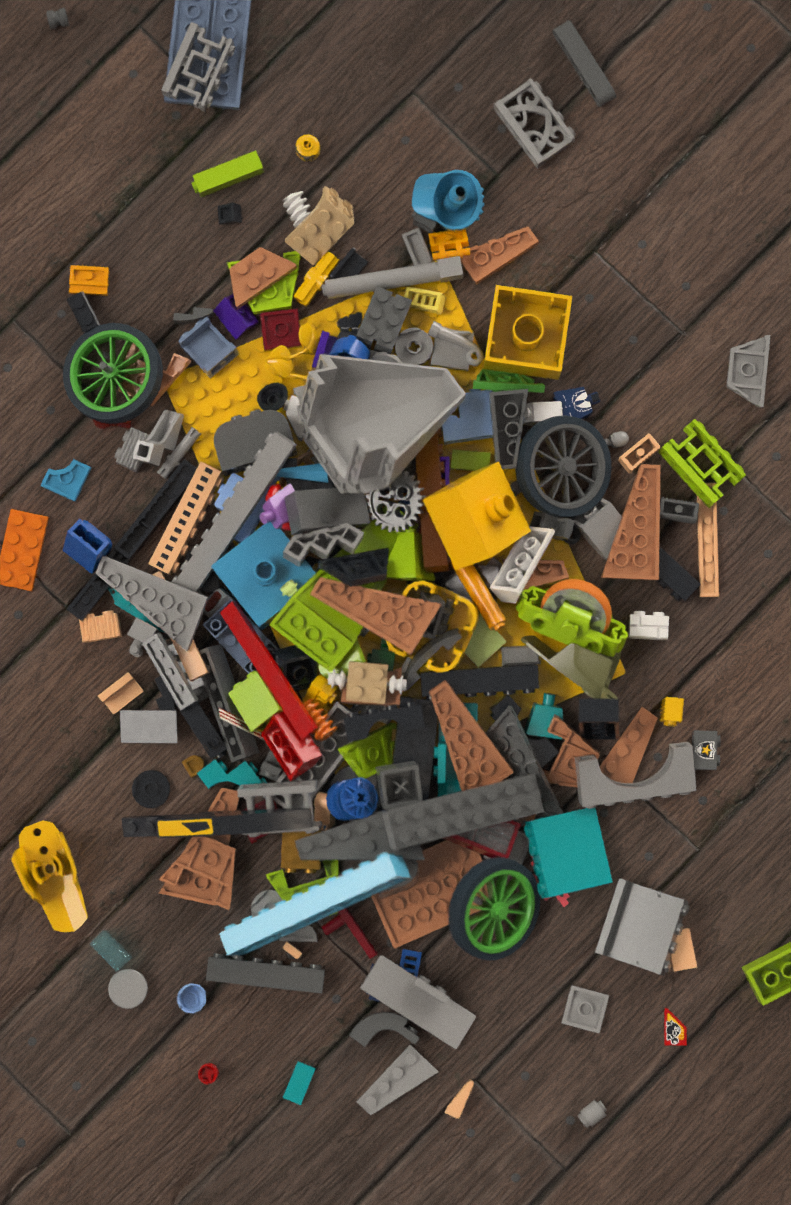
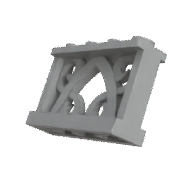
(531, 148)

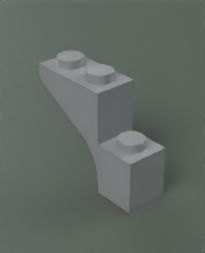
(162, 437)

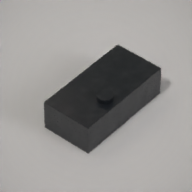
(599, 719)

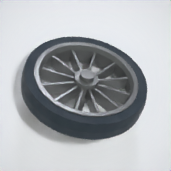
(563, 466)

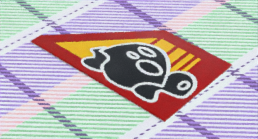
(674, 1029)

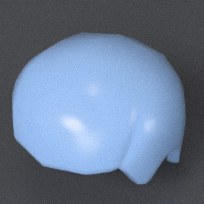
(191, 998)

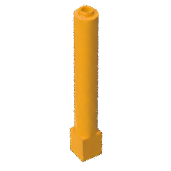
(481, 597)

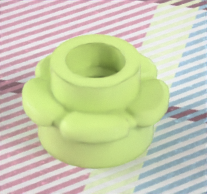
(289, 588)

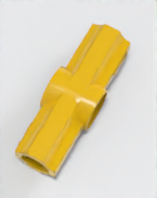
(315, 278)

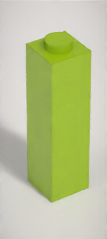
(227, 174)

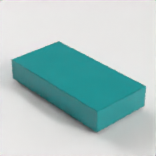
(299, 1082)

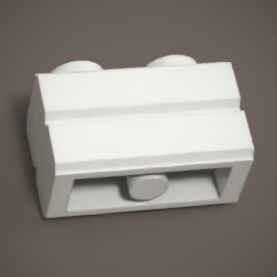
(648, 626)

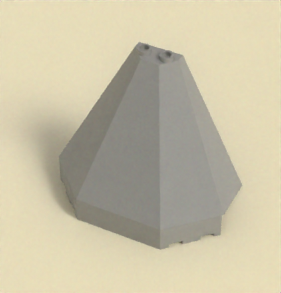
(372, 417)

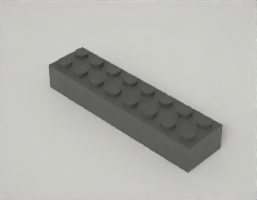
(462, 811)

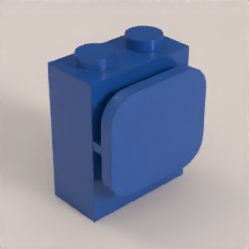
(86, 545)

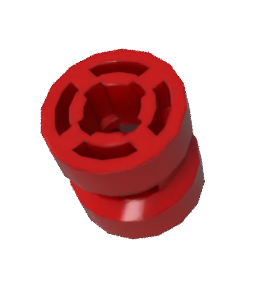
(208, 1073)

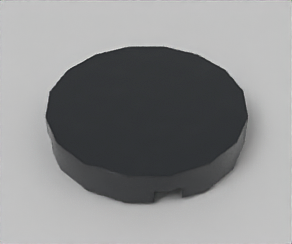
(151, 789)

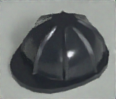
(272, 396)

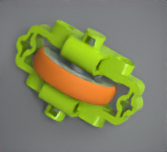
(573, 614)

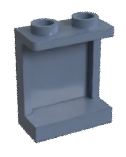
(207, 347)

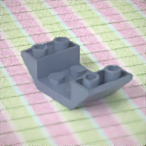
(222, 633)

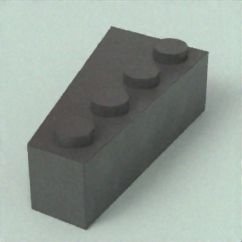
(507, 418)

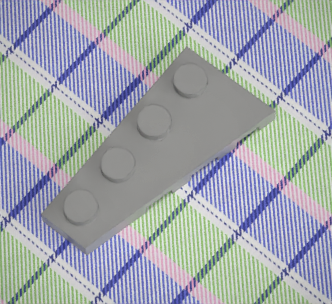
(400, 1077)

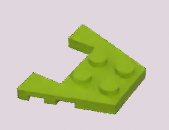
(278, 295)
(279, 882)

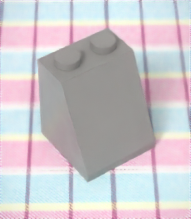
(599, 526)

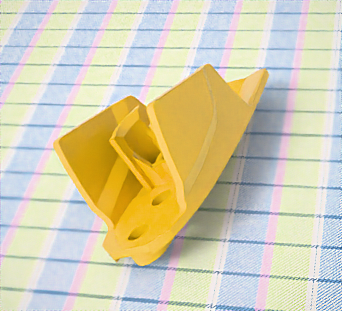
(50, 876)

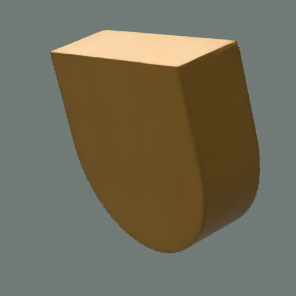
(193, 765)

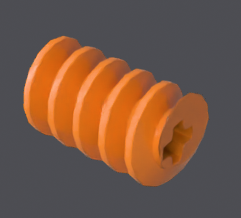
(324, 730)

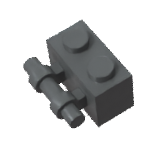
(440, 621)

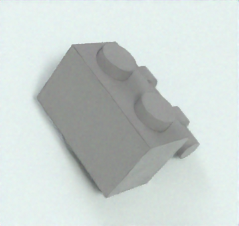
(140, 632)

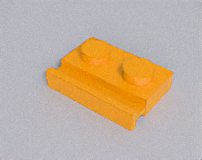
(89, 280)

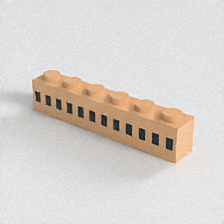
(186, 518)

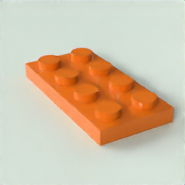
(22, 549)

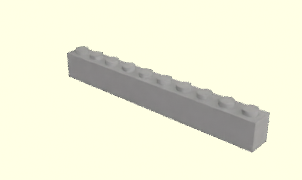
(235, 511)

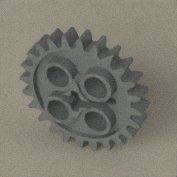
(393, 519)

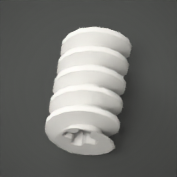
(296, 207)

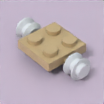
(367, 682)

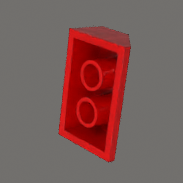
(288, 748)

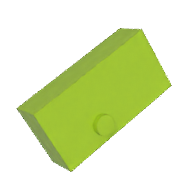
(770, 974)

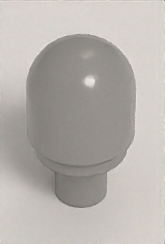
(617, 439)

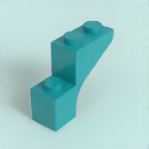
(216, 773)

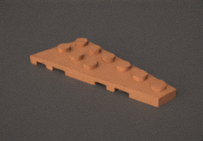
(636, 542)
(470, 749)
(194, 886)

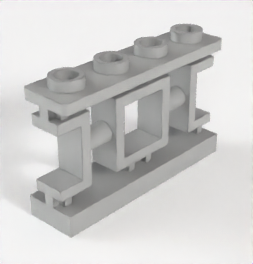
(184, 61)

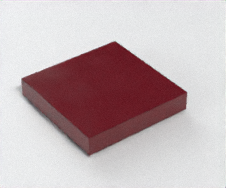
(280, 329)

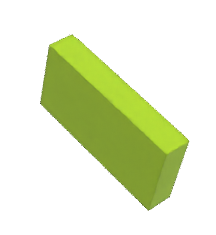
(469, 460)

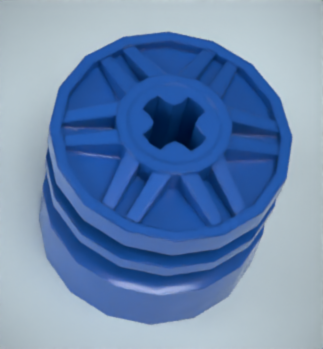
(352, 799)

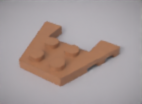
(174, 369)
(563, 768)
(210, 860)

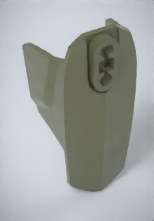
(580, 665)

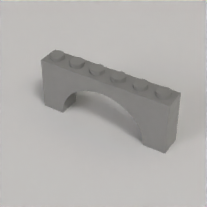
(673, 778)

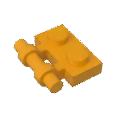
(449, 240)

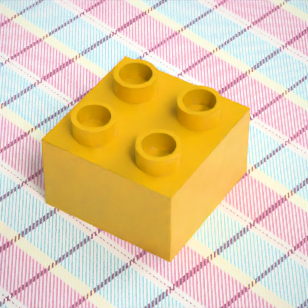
(527, 332)

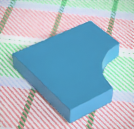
(67, 481)

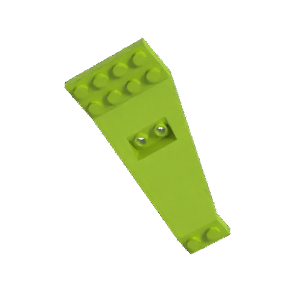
(318, 627)

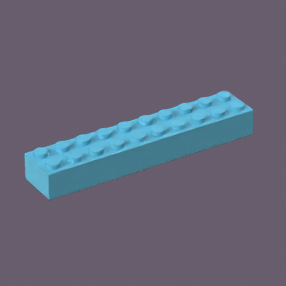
(315, 904)

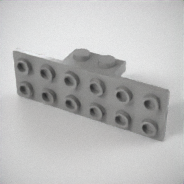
(418, 1001)

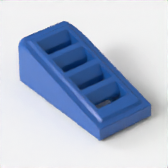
(413, 954)

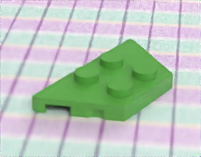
(505, 381)

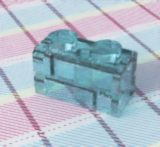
(111, 950)

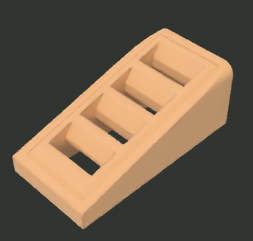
(457, 1104)

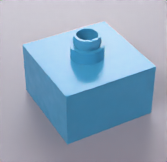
(257, 572)

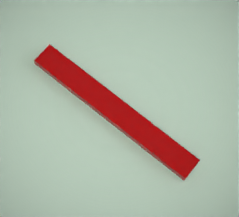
(268, 670)

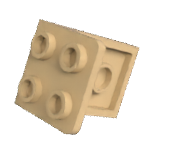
(322, 226)

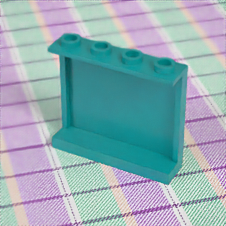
(568, 852)

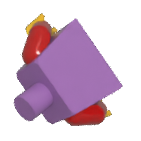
(275, 506)

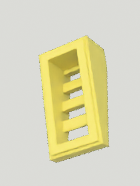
(437, 309)

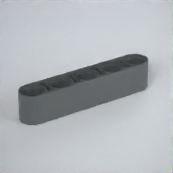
(584, 63)

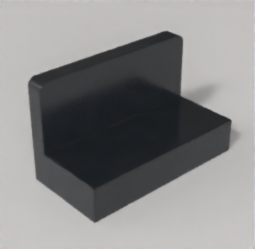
(350, 265)

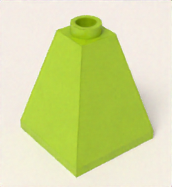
(407, 559)

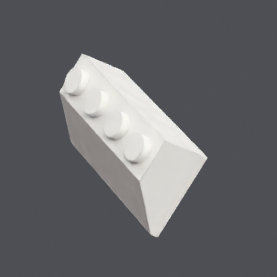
(521, 564)

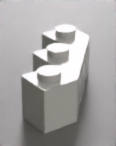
(322, 543)

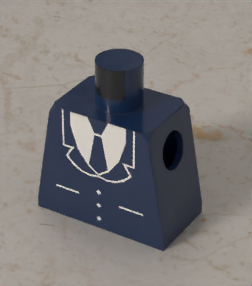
(576, 402)

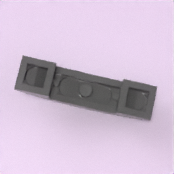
(446, 639)

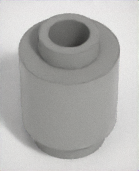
(592, 1113)

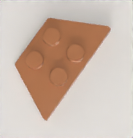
(257, 274)

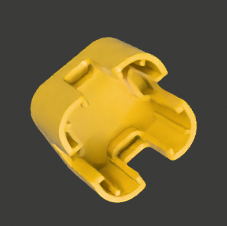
(464, 617)

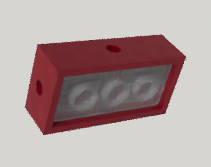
(490, 840)

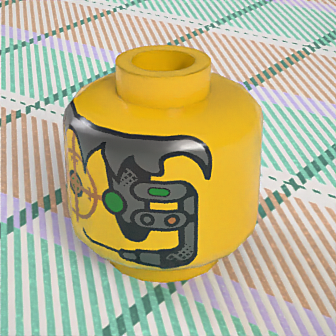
(310, 153)

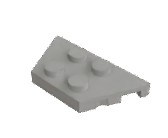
(749, 370)

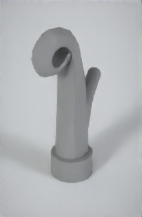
(456, 337)

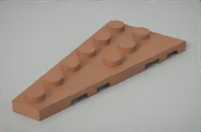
(386, 614)

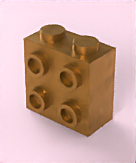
(290, 857)

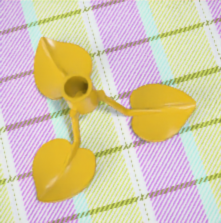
(280, 358)

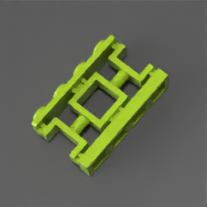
(691, 472)

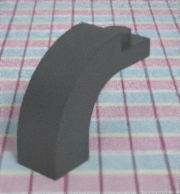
(380, 1021)

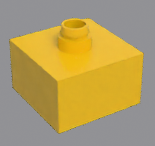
(477, 516)

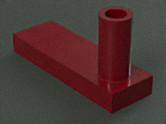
(346, 917)

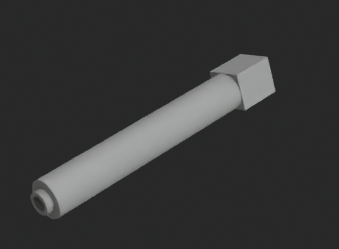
(442, 270)

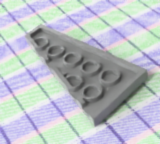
(162, 602)

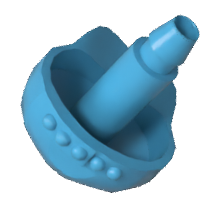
(449, 199)

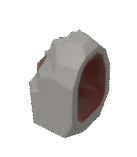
(216, 601)

